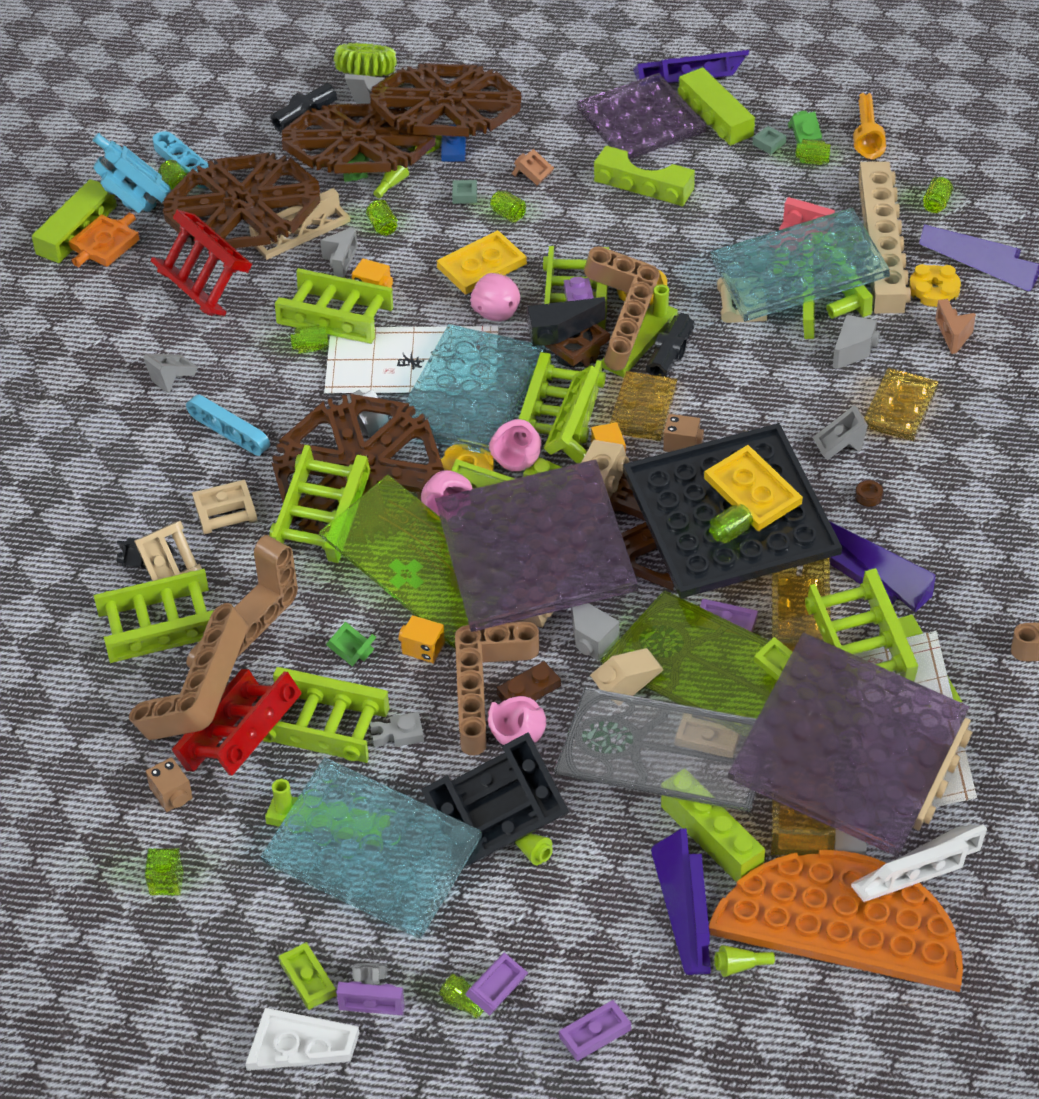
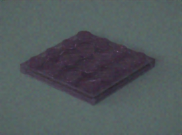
(641, 116)

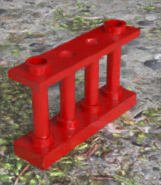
(218, 250)
(249, 733)

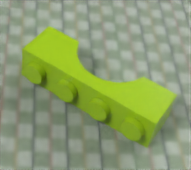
(669, 184)

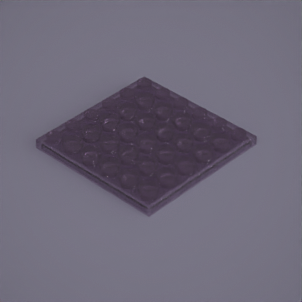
(535, 545)
(849, 744)

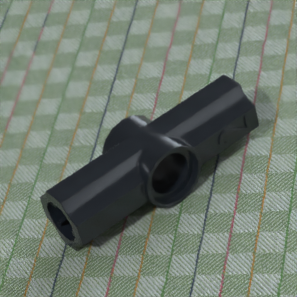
(301, 103)
(670, 345)

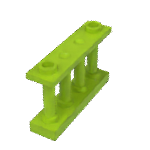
(550, 264)
(337, 322)
(539, 389)
(357, 477)
(880, 613)
(159, 636)
(342, 696)

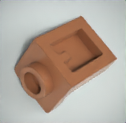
(533, 166)

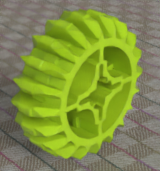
(365, 59)

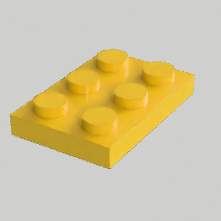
(487, 255)
(755, 484)

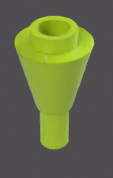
(391, 179)
(536, 848)
(735, 960)

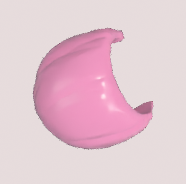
(495, 297)
(516, 445)
(441, 485)
(515, 718)

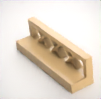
(328, 206)

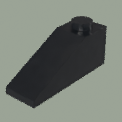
(562, 320)

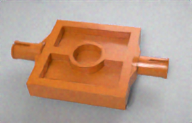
(104, 240)

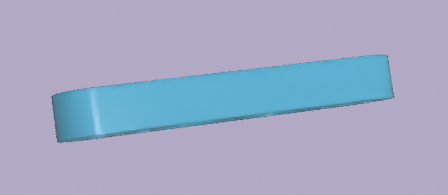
(187, 157)
(228, 425)

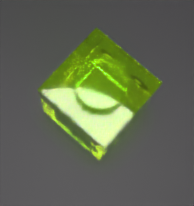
(164, 871)

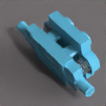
(129, 176)

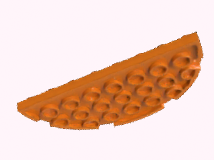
(813, 912)

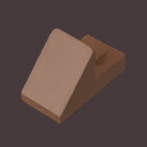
(953, 327)

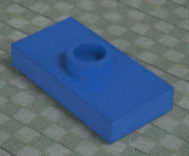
(453, 148)

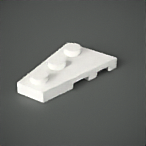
(300, 1040)

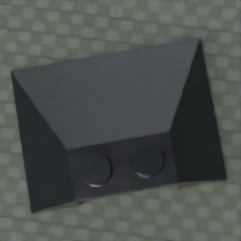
(501, 797)

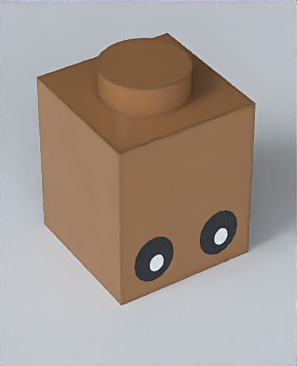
(682, 432)
(169, 784)

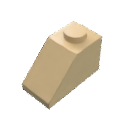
(627, 672)

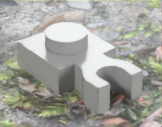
(402, 730)
(369, 972)

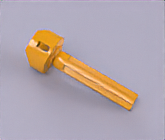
(868, 135)

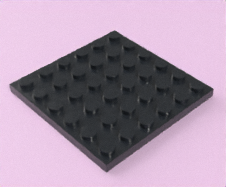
(682, 503)

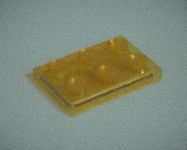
(900, 404)
(644, 405)

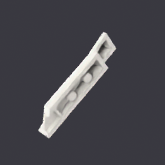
(925, 862)

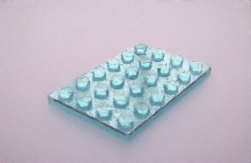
(799, 264)
(473, 385)
(372, 847)

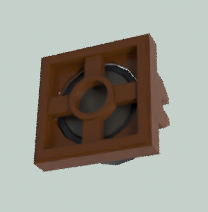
(581, 347)

